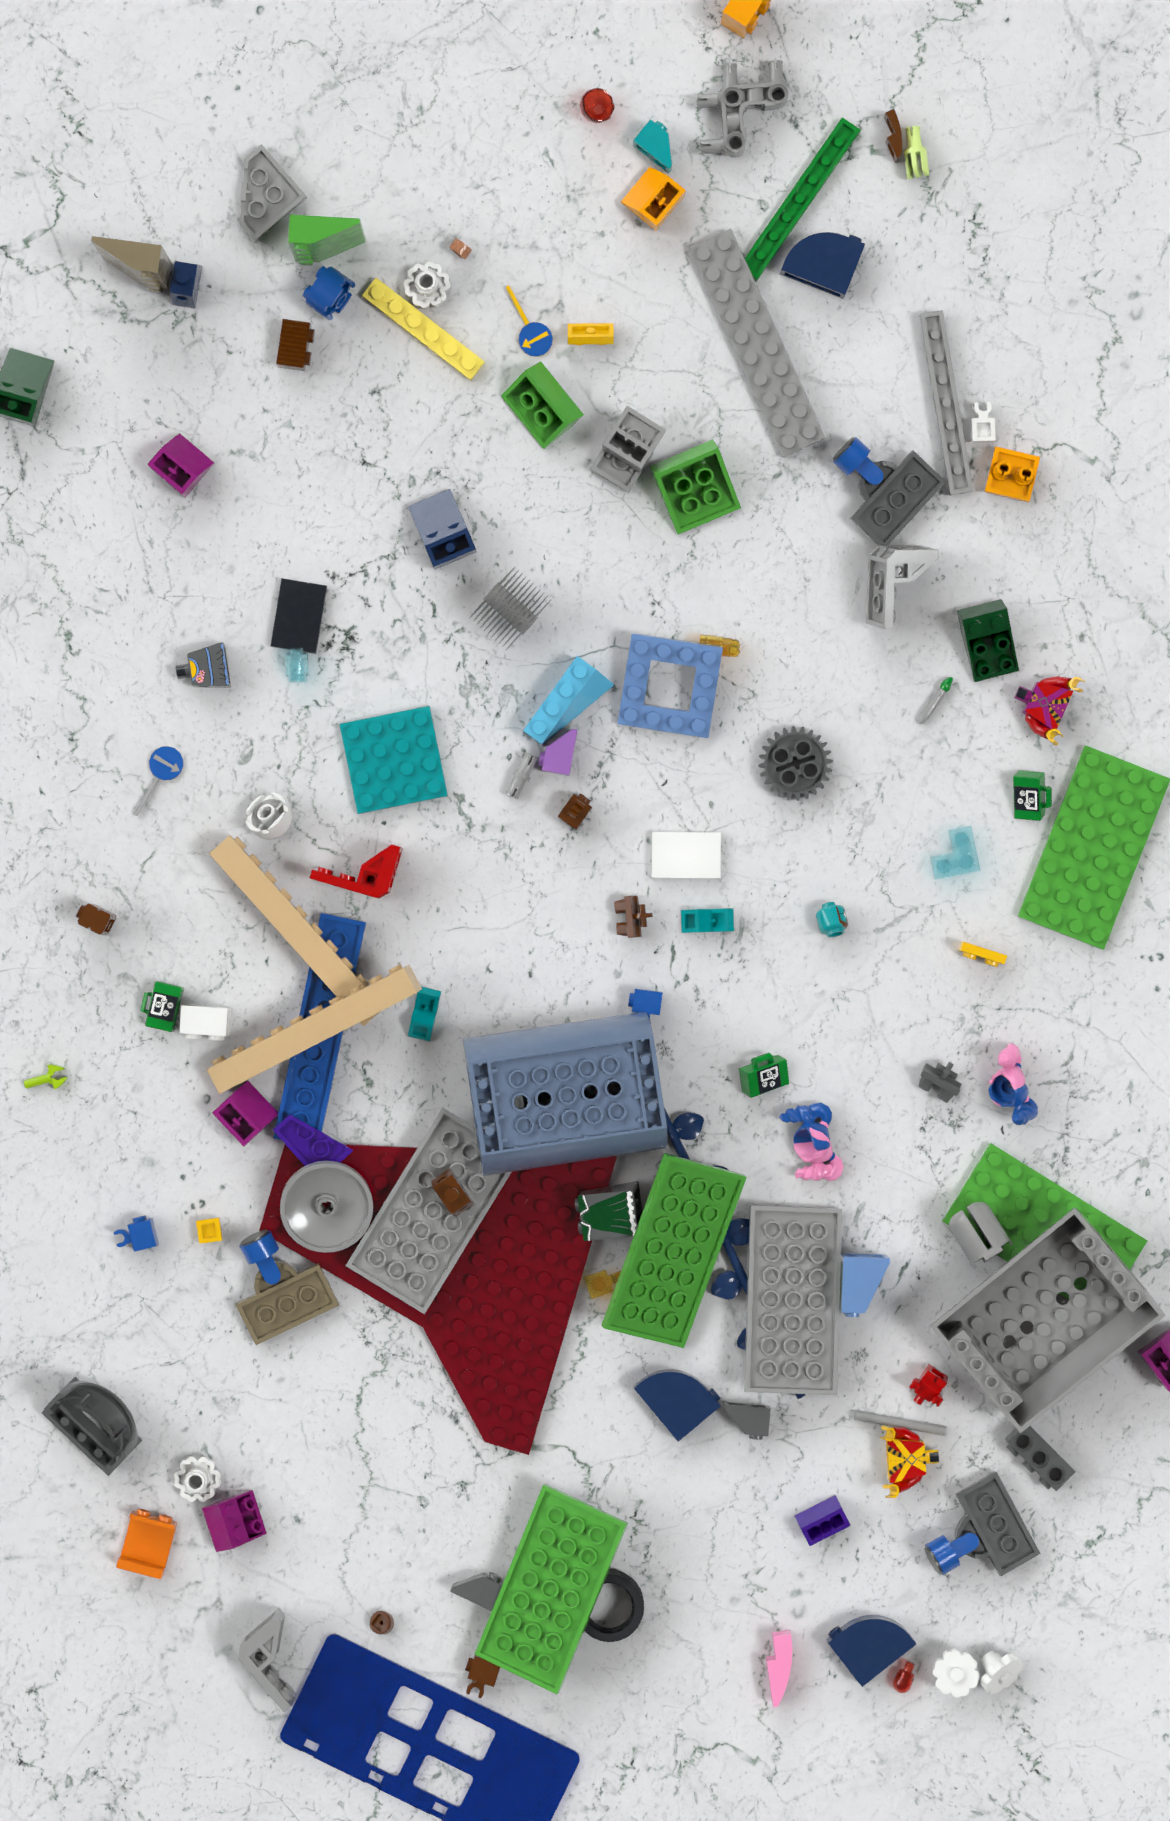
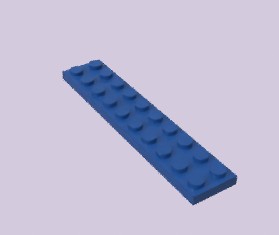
(313, 1070)

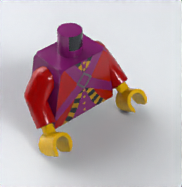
(1047, 704)

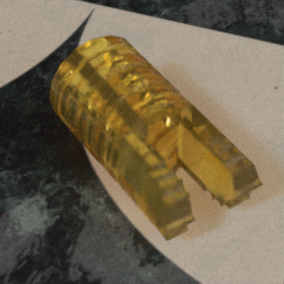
(729, 645)

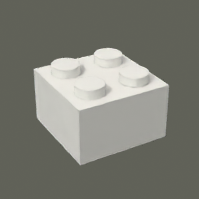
(205, 1021)

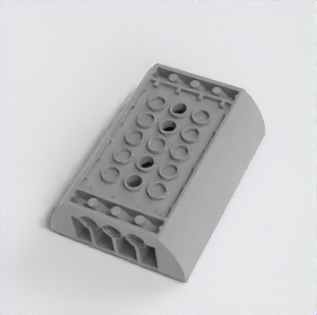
(1067, 1338)

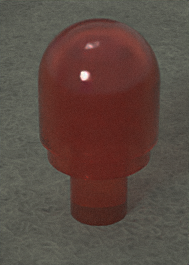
(904, 1678)

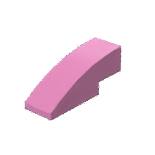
(779, 1665)

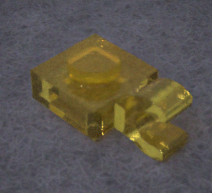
(601, 1283)

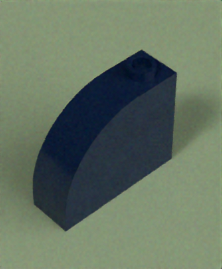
(824, 261)
(677, 1400)
(869, 1645)

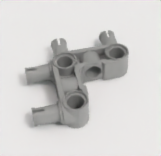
(749, 97)

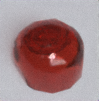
(597, 105)

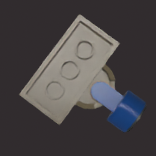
(282, 1293)

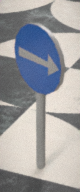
(165, 764)

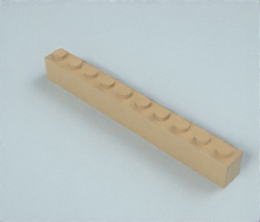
(286, 918)
(315, 1028)

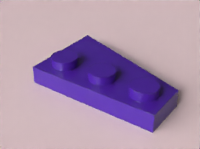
(310, 1143)

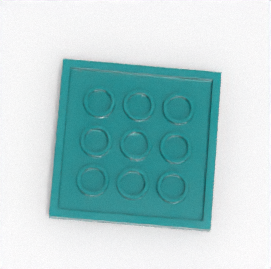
(393, 760)

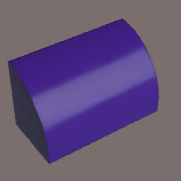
(822, 1520)

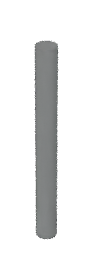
(897, 1422)

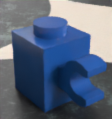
(645, 1001)
(140, 1234)

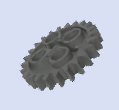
(788, 743)

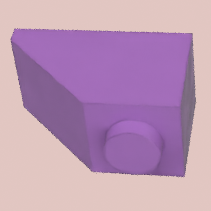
(559, 754)

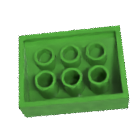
(322, 237)

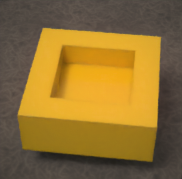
(209, 1230)

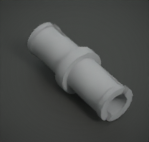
(521, 775)

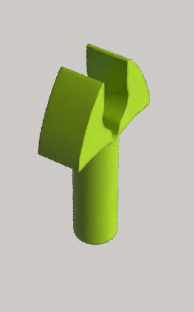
(46, 1078)

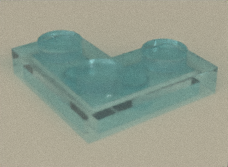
(963, 855)

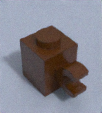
(575, 810)
(481, 1673)

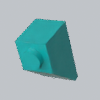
(654, 143)

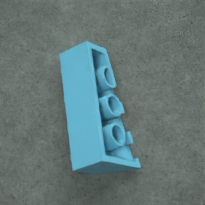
(570, 697)

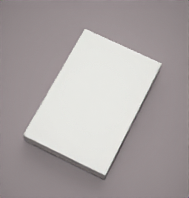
(686, 855)

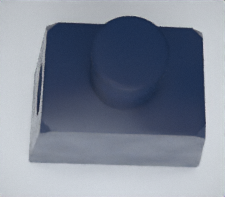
(185, 283)

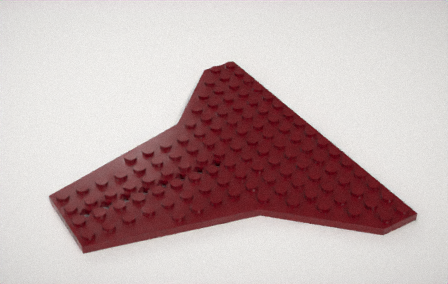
(505, 1298)

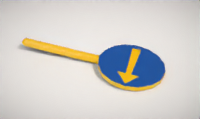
(535, 337)

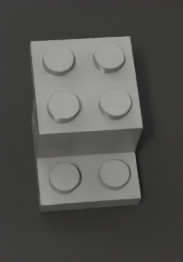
(627, 449)

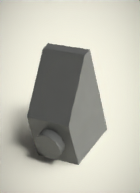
(750, 1418)
(479, 1589)

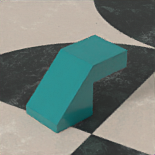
(707, 920)
(424, 1014)

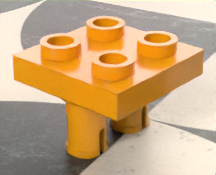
(1012, 474)

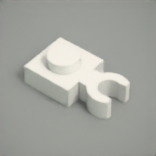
(983, 427)

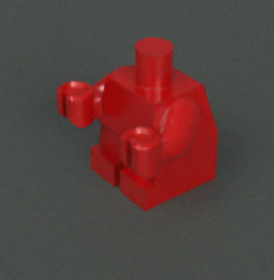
(929, 1386)

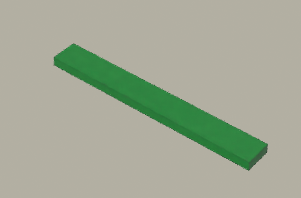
(801, 197)

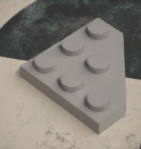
(266, 194)

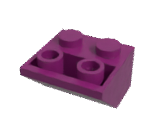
(181, 464)
(245, 1113)
(1157, 1357)
(234, 1521)

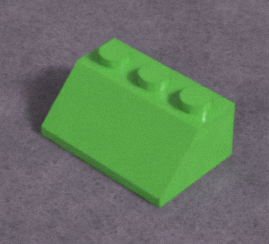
(542, 404)

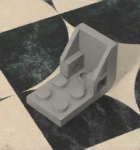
(889, 566)
(267, 1639)

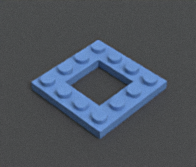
(692, 722)

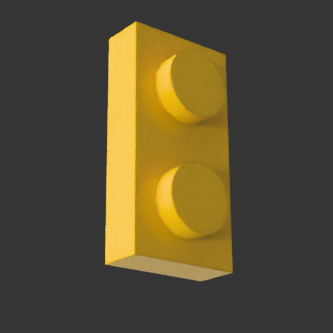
(590, 333)
(991, 957)

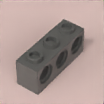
(1050, 1461)

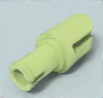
(915, 155)

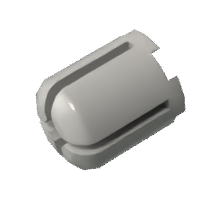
(968, 1237)

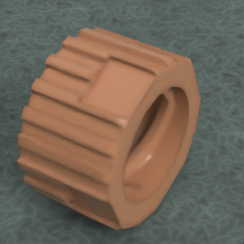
(460, 248)

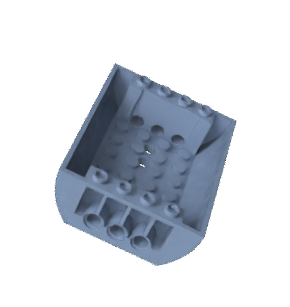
(562, 1063)

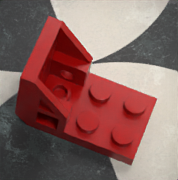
(381, 866)

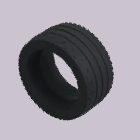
(628, 1627)

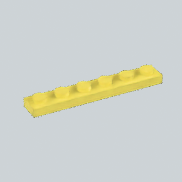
(423, 329)

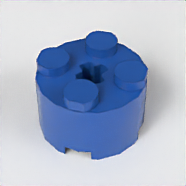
(328, 292)

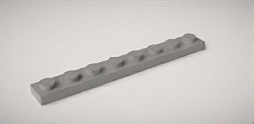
(946, 402)

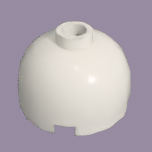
(269, 816)

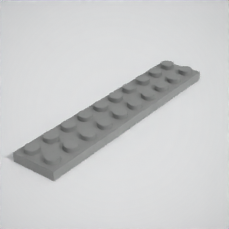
(757, 343)

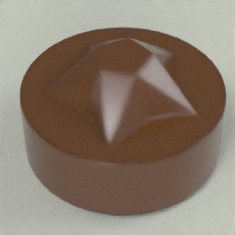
(381, 1622)

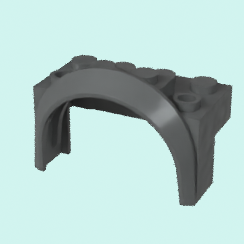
(105, 1407)

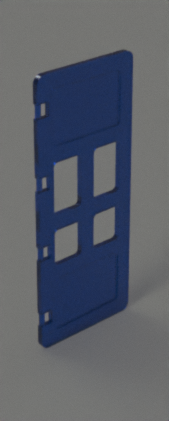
(349, 1704)

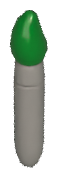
(936, 699)

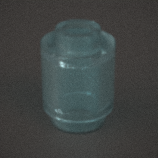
(296, 665)

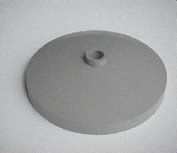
(330, 1226)

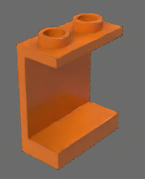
(147, 1543)

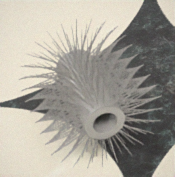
(510, 608)

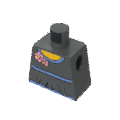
(207, 667)

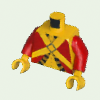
(905, 1459)

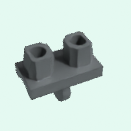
(942, 1077)

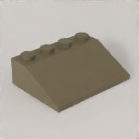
(141, 261)

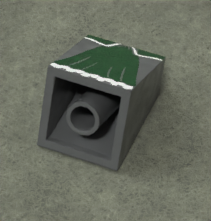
(609, 1211)

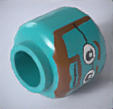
(832, 919)

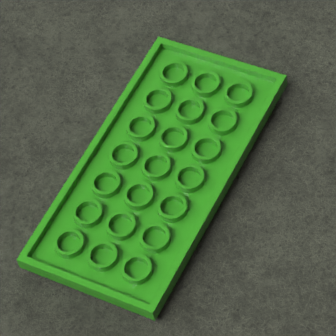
(1093, 847)
(1031, 1204)
(674, 1250)
(551, 1588)

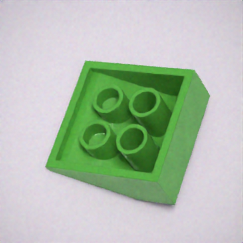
(695, 486)

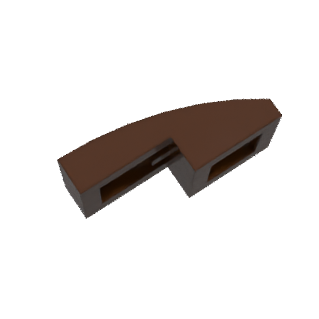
(894, 141)

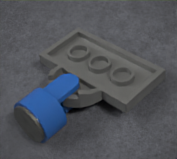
(889, 491)
(987, 1530)

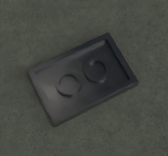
(298, 615)

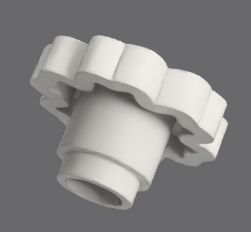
(427, 285)
(197, 1478)
(999, 1671)
(955, 1673)

